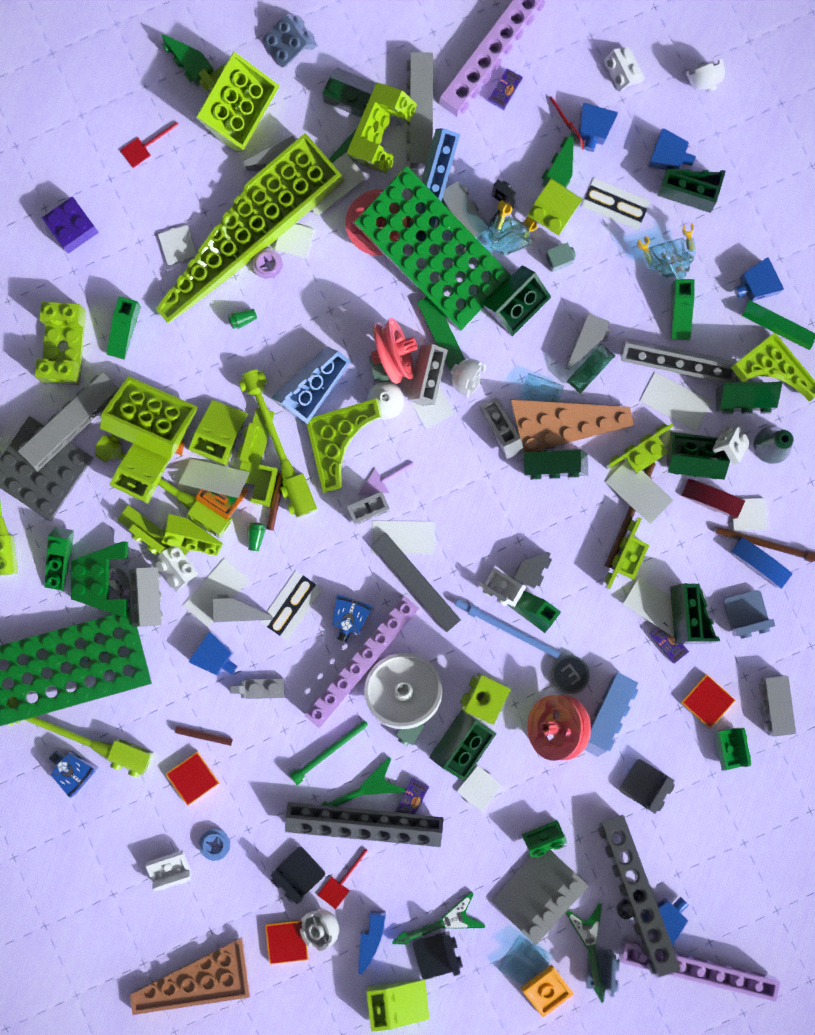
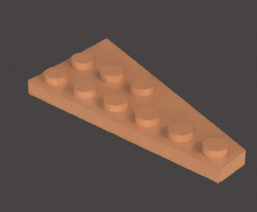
(557, 423)
(207, 980)

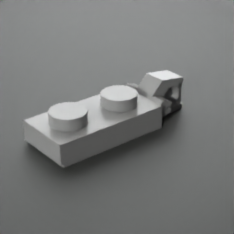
(260, 688)

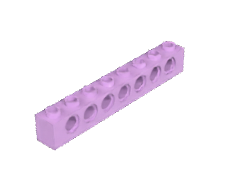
(457, 104)
(361, 662)
(707, 972)

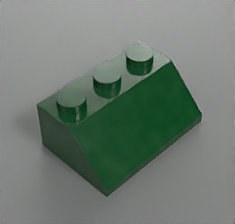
(348, 92)
(517, 300)
(748, 397)
(695, 456)
(462, 745)

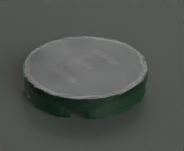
(570, 674)

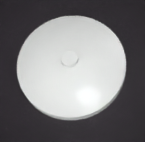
(403, 690)

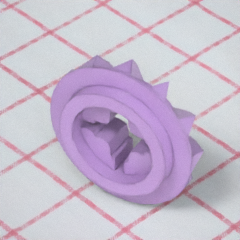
(271, 256)

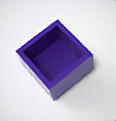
(70, 225)

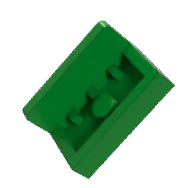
(733, 748)
(544, 839)

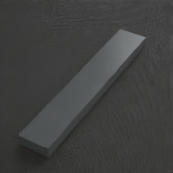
(416, 582)

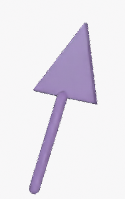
(376, 484)

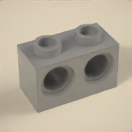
(368, 508)

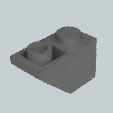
(530, 570)

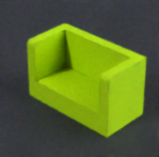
(264, 486)

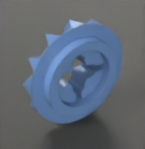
(206, 849)

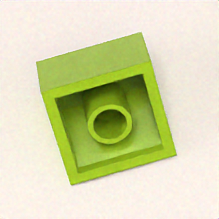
(555, 207)

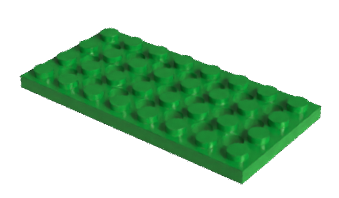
(446, 249)
(82, 693)

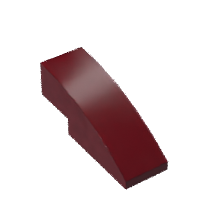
(713, 498)

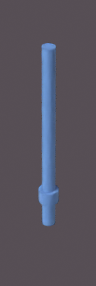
(474, 611)

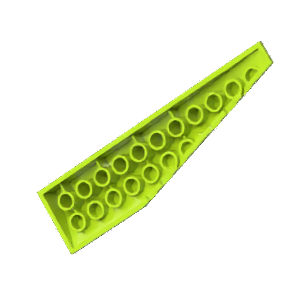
(258, 217)

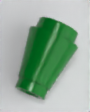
(241, 318)
(255, 536)

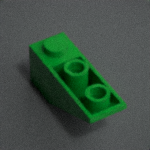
(188, 58)
(562, 164)
(682, 308)
(122, 327)
(58, 557)
(536, 611)

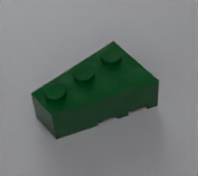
(692, 187)
(556, 464)
(690, 615)

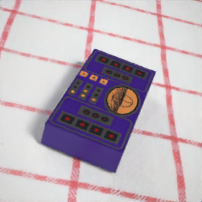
(505, 89)
(667, 644)
(412, 797)

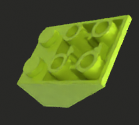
(218, 433)
(139, 473)
(397, 1004)

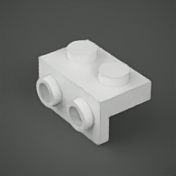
(623, 68)
(733, 442)
(175, 567)
(503, 587)
(169, 870)

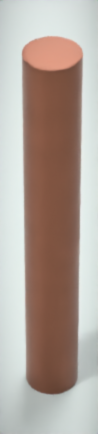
(275, 503)
(203, 735)

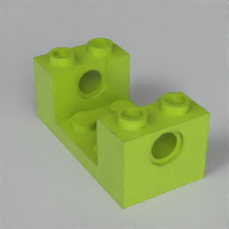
(383, 104)
(61, 324)
(491, 704)

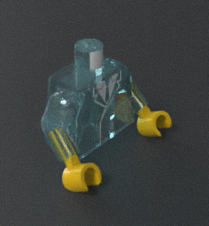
(508, 234)
(671, 257)

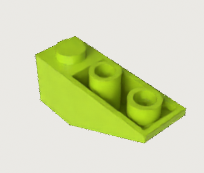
(187, 535)

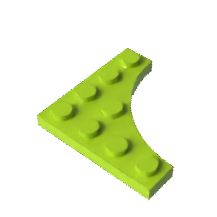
(776, 360)
(332, 434)

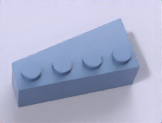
(312, 384)
(610, 713)

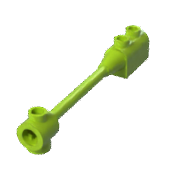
(110, 449)
(295, 485)
(8, 556)
(119, 753)

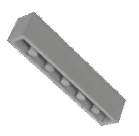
(421, 122)
(677, 361)
(69, 422)

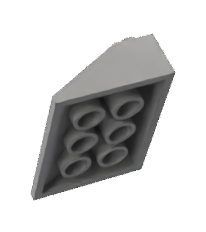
(539, 894)

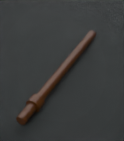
(623, 530)
(808, 555)

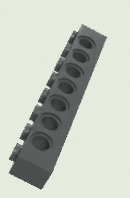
(364, 824)
(669, 963)

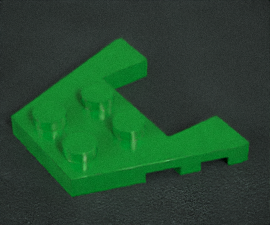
(91, 579)

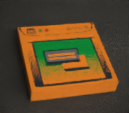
(219, 503)

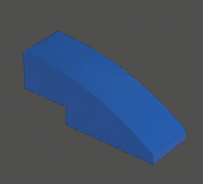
(761, 563)
(371, 939)

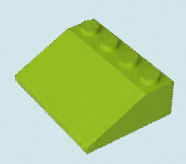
(237, 102)
(148, 417)

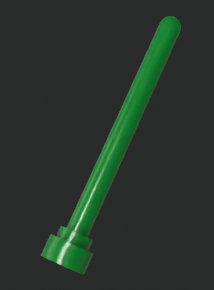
(298, 774)

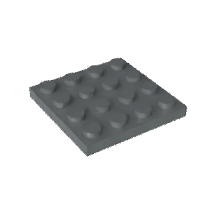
(52, 484)

